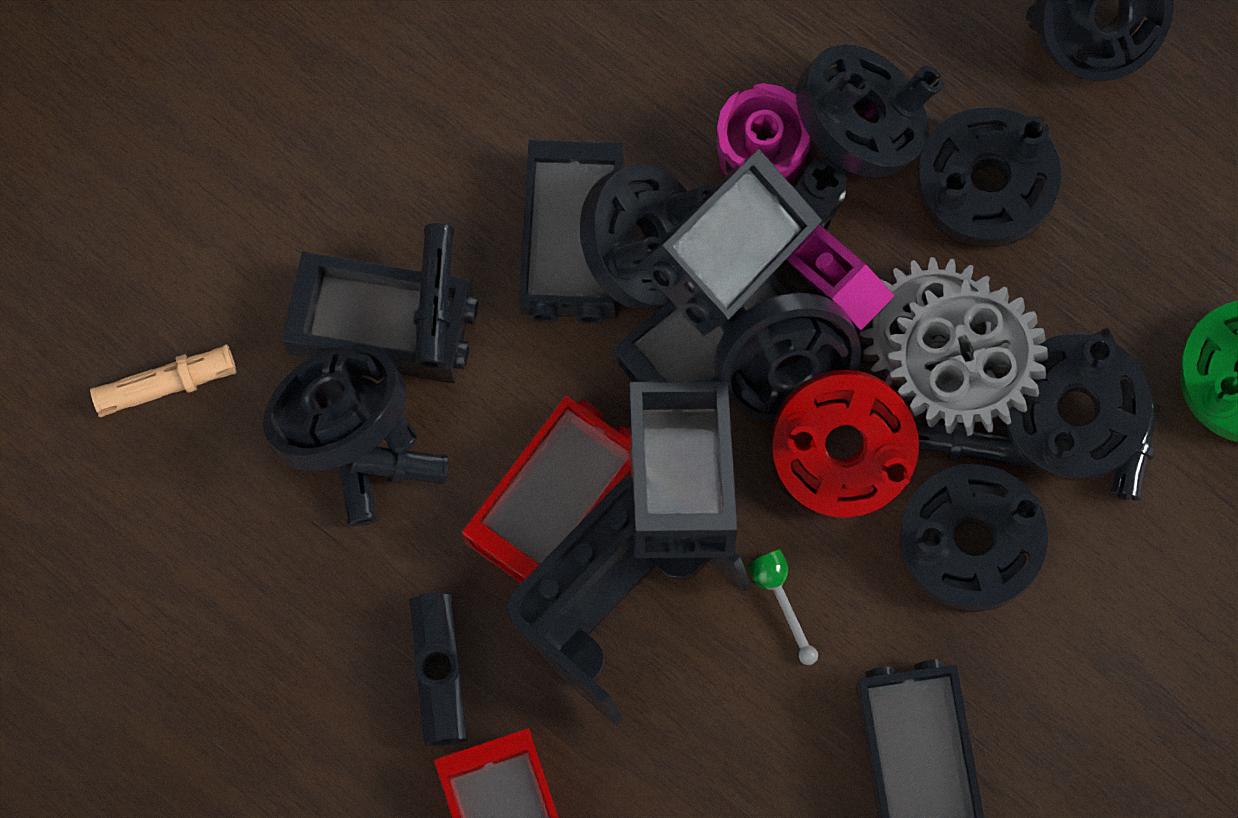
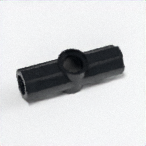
(442, 699)

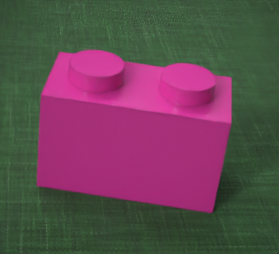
(840, 276)

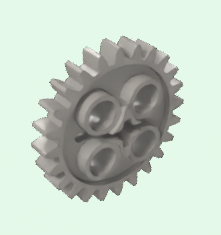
(912, 289)
(979, 396)

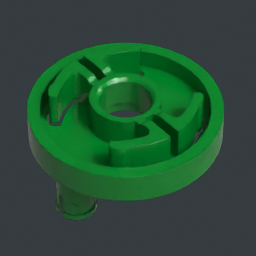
(1214, 395)

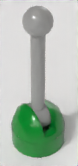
(770, 574)

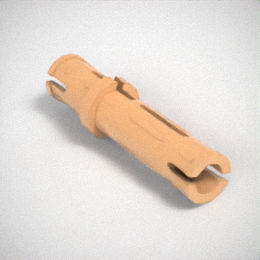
(171, 378)

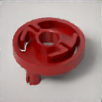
(884, 456)

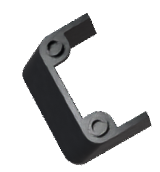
(584, 583)

